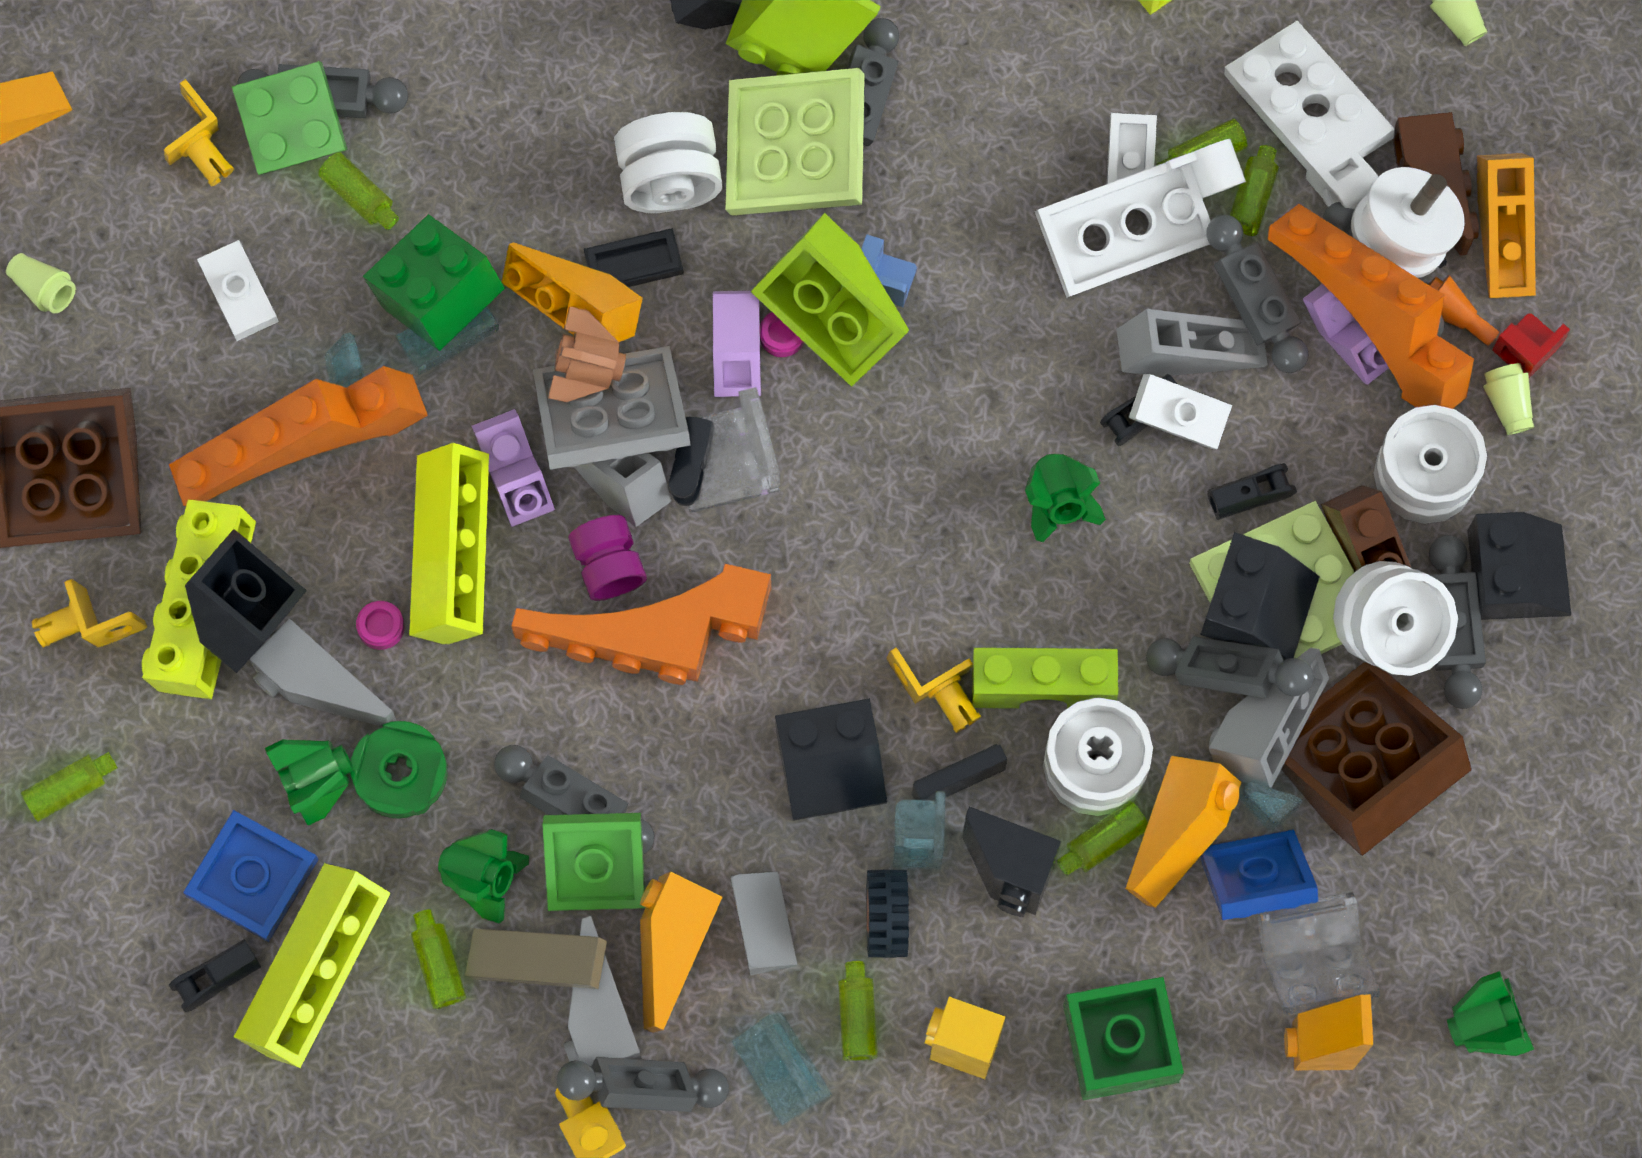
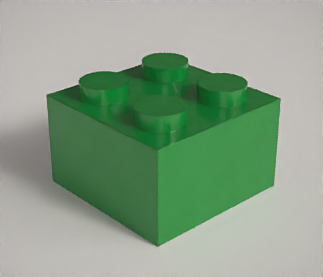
(434, 282)
(1123, 1038)

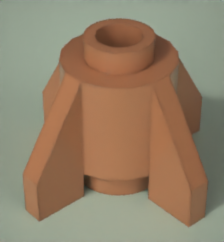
(587, 359)

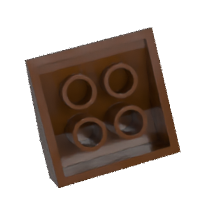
(68, 468)
(1373, 757)

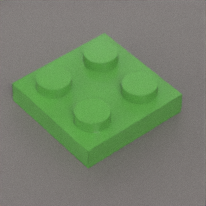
(289, 118)
(593, 861)

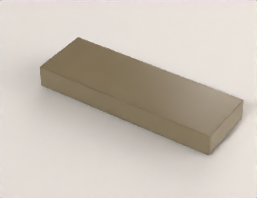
(536, 958)

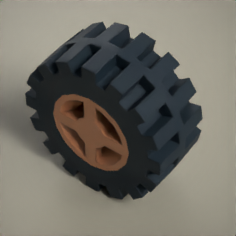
(887, 913)

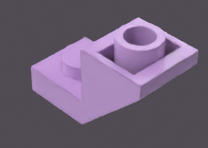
(1344, 334)
(736, 342)
(513, 468)

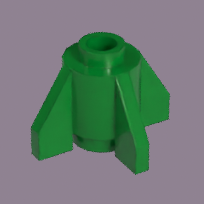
(1061, 494)
(311, 775)
(481, 871)
(1489, 1019)

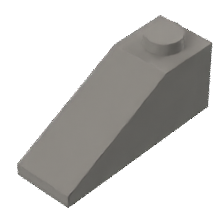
(1186, 344)
(629, 485)
(311, 677)
(1263, 730)
(599, 1018)

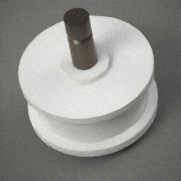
(1409, 219)

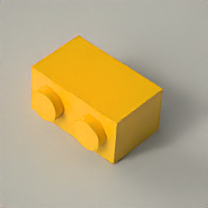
(964, 1036)

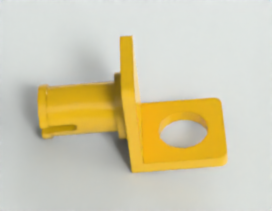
(197, 141)
(81, 618)
(944, 689)
(590, 1128)

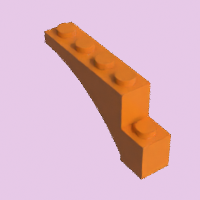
(1387, 302)
(297, 427)
(657, 637)

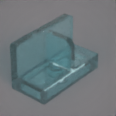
(919, 833)

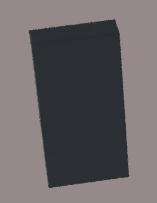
(638, 258)
(961, 774)

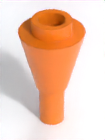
(1460, 312)

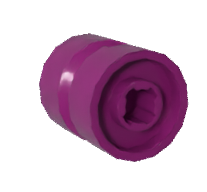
(605, 552)

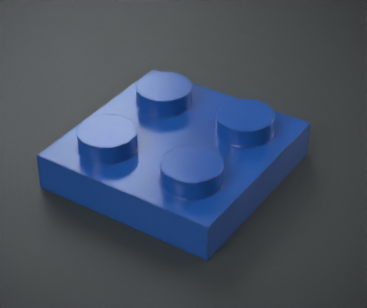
(1259, 875)
(251, 876)

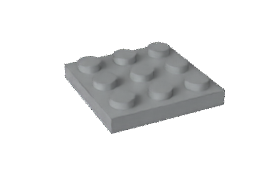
(625, 420)

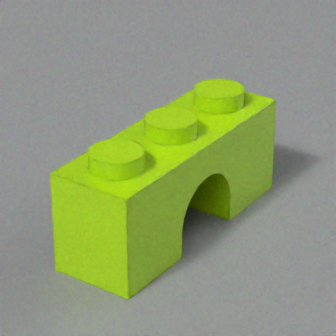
(1025, 674)

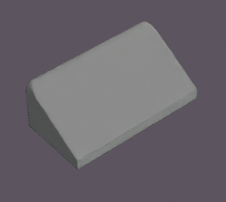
(763, 922)

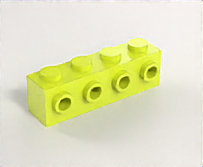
(449, 544)
(176, 658)
(312, 965)

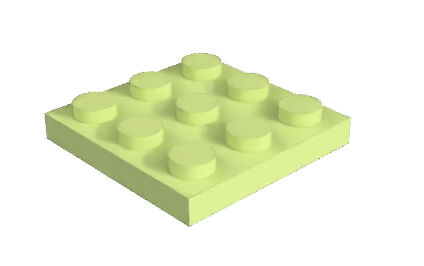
(795, 142)
(1311, 541)

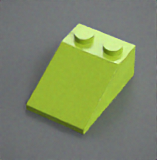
(798, 33)
(833, 300)

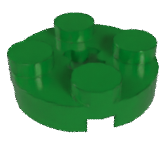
(383, 748)

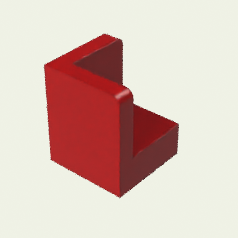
(1529, 343)

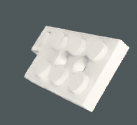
(1325, 145)
(1166, 194)

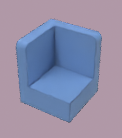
(892, 272)

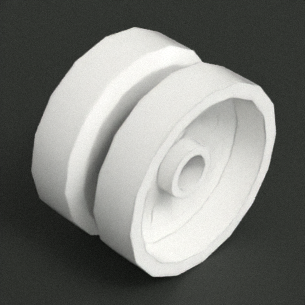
(668, 162)
(1433, 437)
(1395, 618)
(1114, 777)

